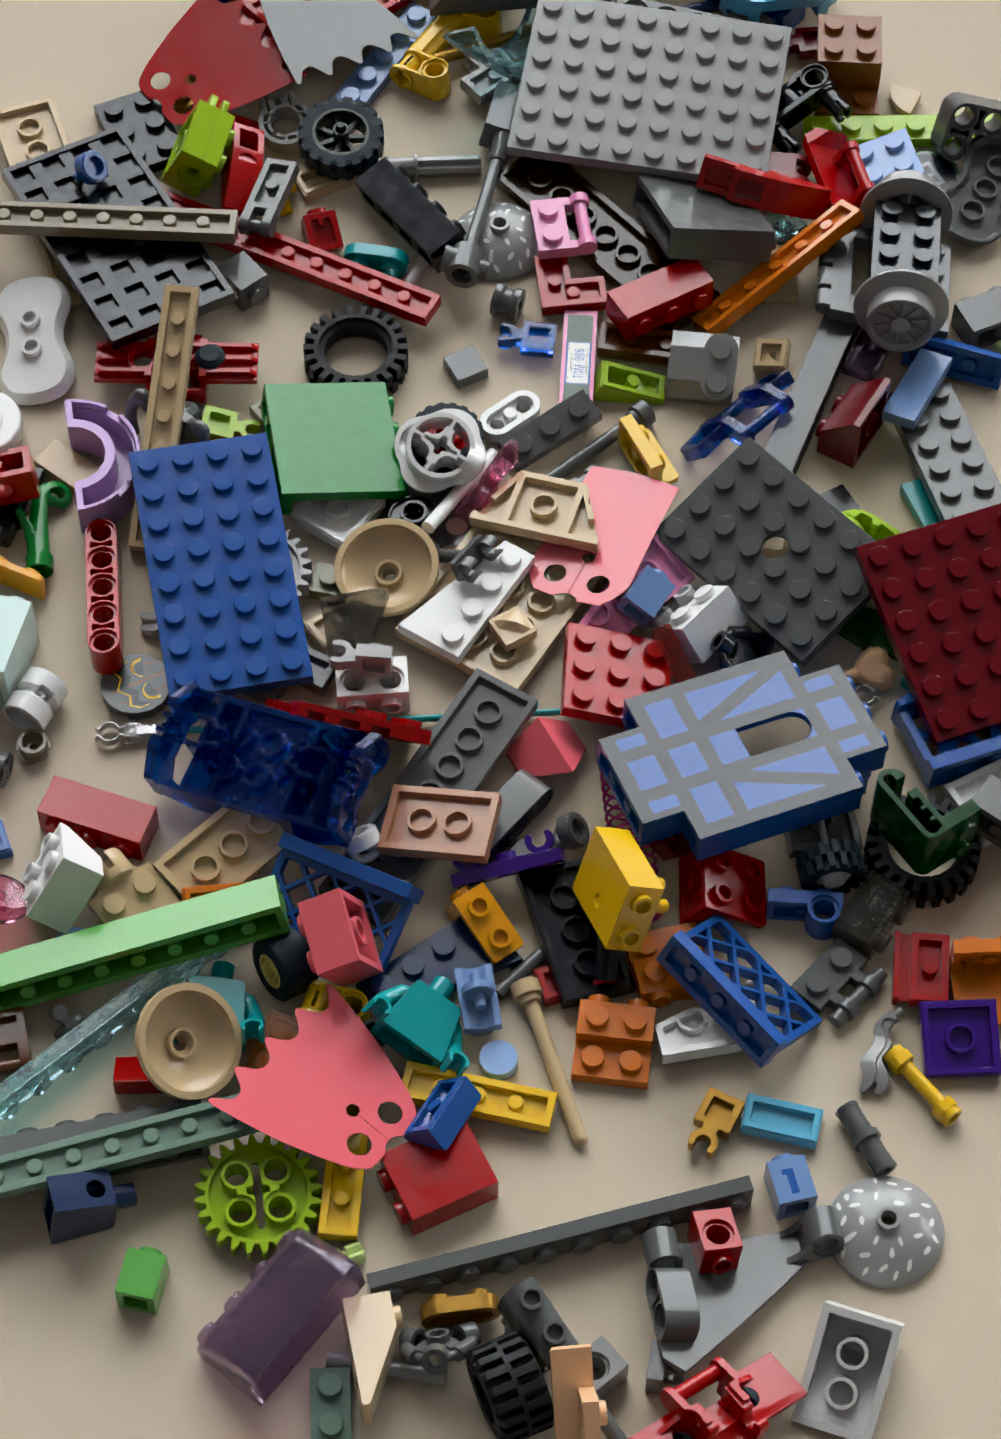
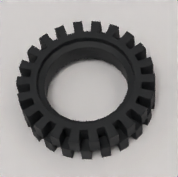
(352, 325)
(923, 887)

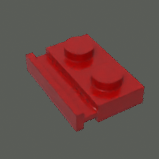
(920, 968)

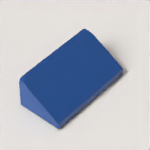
(443, 1113)

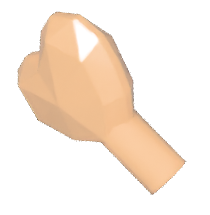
(873, 669)

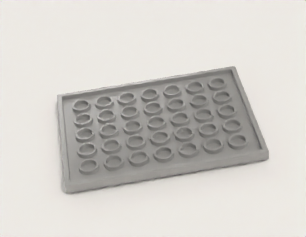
(647, 88)

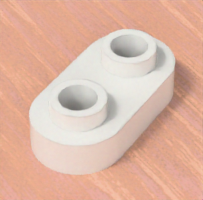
(507, 415)

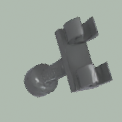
(466, 560)

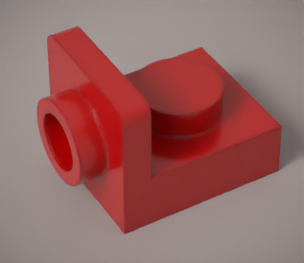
(322, 229)

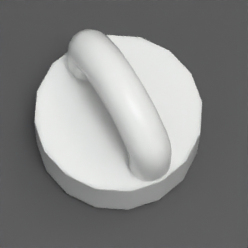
(364, 838)

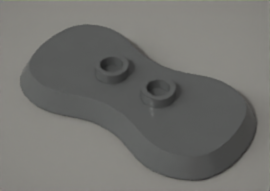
(978, 194)

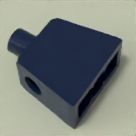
(83, 1204)

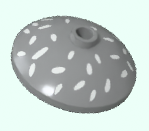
(506, 241)
(884, 1253)

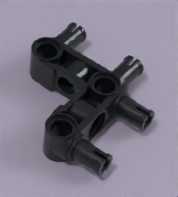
(802, 98)

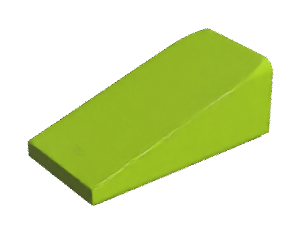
(627, 384)

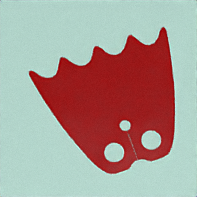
(221, 56)

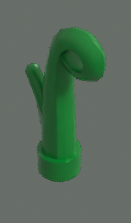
(36, 527)

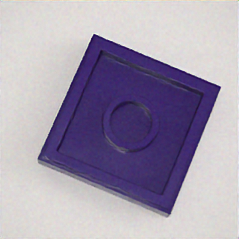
(959, 1039)

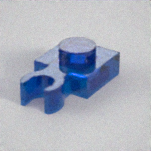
(534, 338)

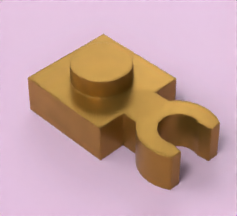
(715, 1117)

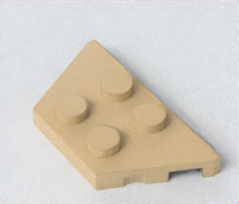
(542, 510)

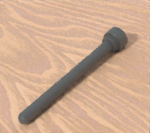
(642, 414)

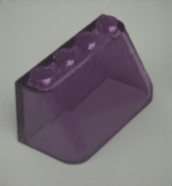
(279, 1313)

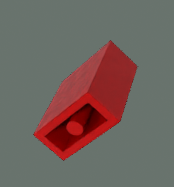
(436, 1183)

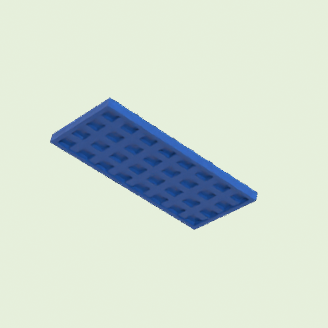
(220, 566)

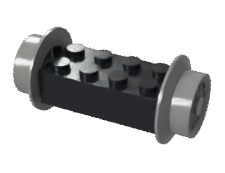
(902, 295)

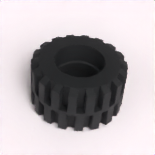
(510, 1387)

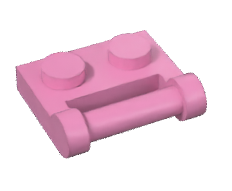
(552, 230)

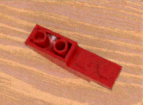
(242, 164)
(762, 189)

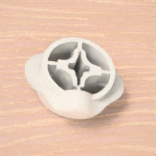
(453, 422)

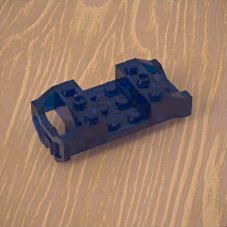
(265, 764)

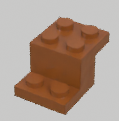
(853, 57)

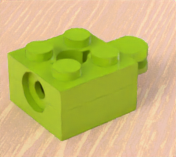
(200, 147)

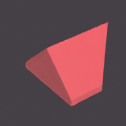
(547, 748)

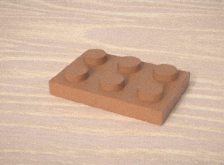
(440, 823)

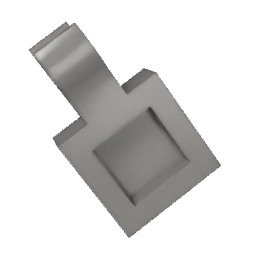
(367, 659)

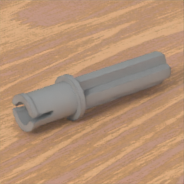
(439, 164)

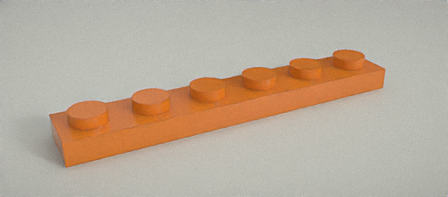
(782, 266)

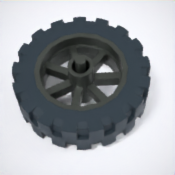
(345, 118)

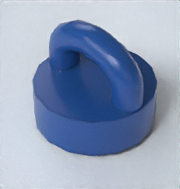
(90, 167)

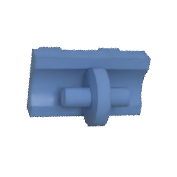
(478, 1000)

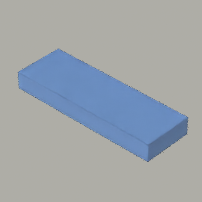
(917, 388)

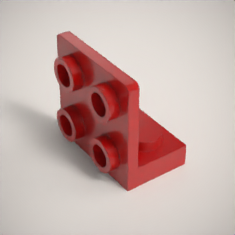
(722, 886)

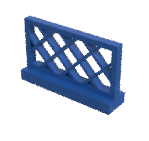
(357, 876)
(727, 999)

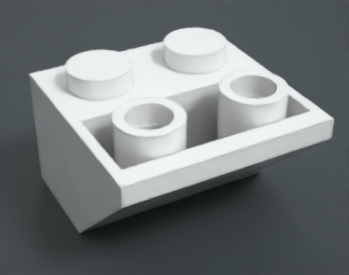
(698, 616)
(61, 879)

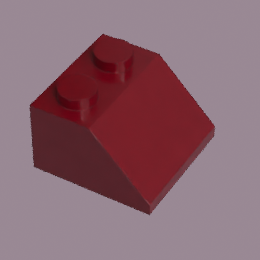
(853, 421)

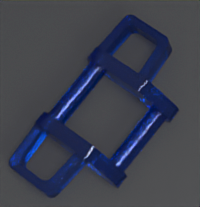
(724, 426)

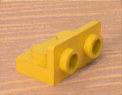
(644, 451)

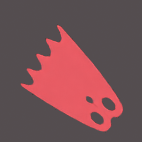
(314, 1079)

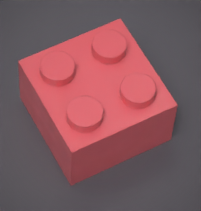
(339, 937)

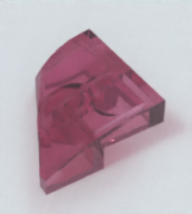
(488, 482)

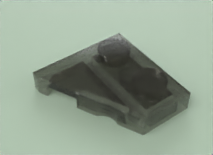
(353, 616)

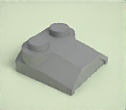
(702, 367)

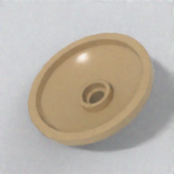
(386, 549)
(206, 1037)

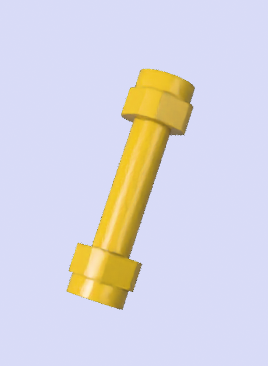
(944, 1108)

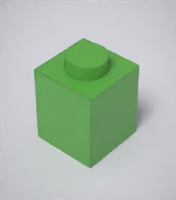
(142, 1279)

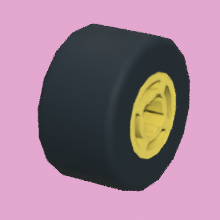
(283, 964)

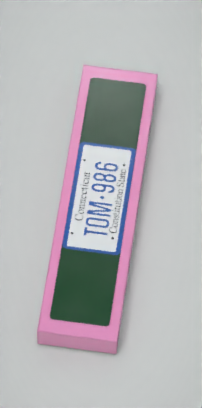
(578, 353)

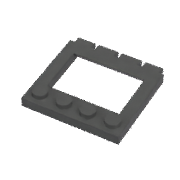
(836, 277)

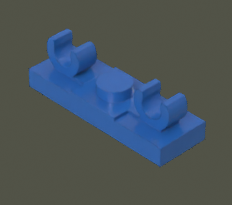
(968, 361)

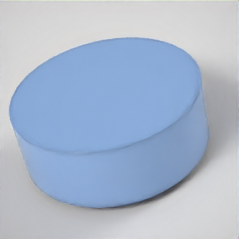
(498, 1060)

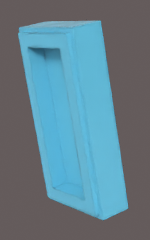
(781, 1121)

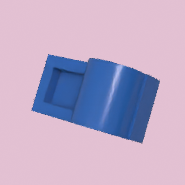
(803, 905)

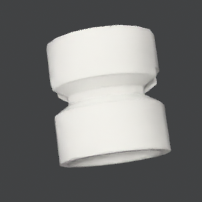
(35, 700)

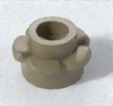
(32, 738)

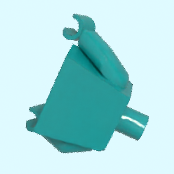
(234, 992)
(421, 1023)

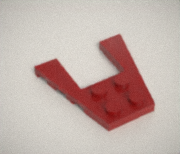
(364, 721)

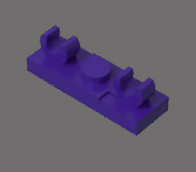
(509, 863)

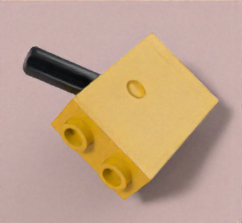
(617, 895)

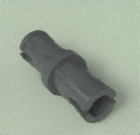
(865, 1139)

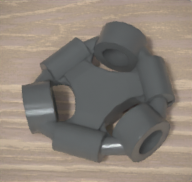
(440, 1340)

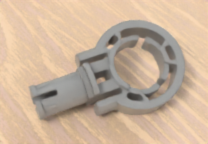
(277, 110)

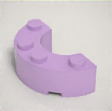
(109, 437)

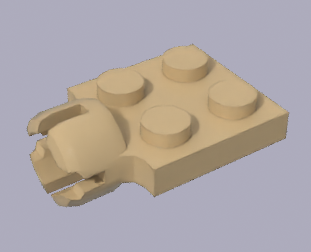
(128, 889)

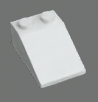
(848, 1371)

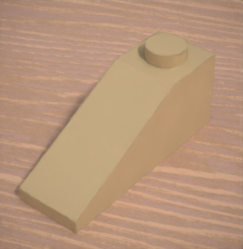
(372, 1341)

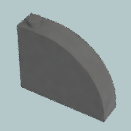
(701, 223)

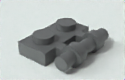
(831, 974)

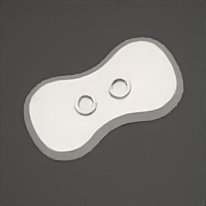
(36, 356)

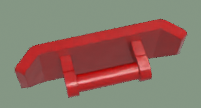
(837, 166)

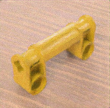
(430, 74)

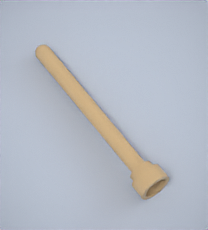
(528, 994)

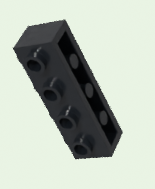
(409, 211)

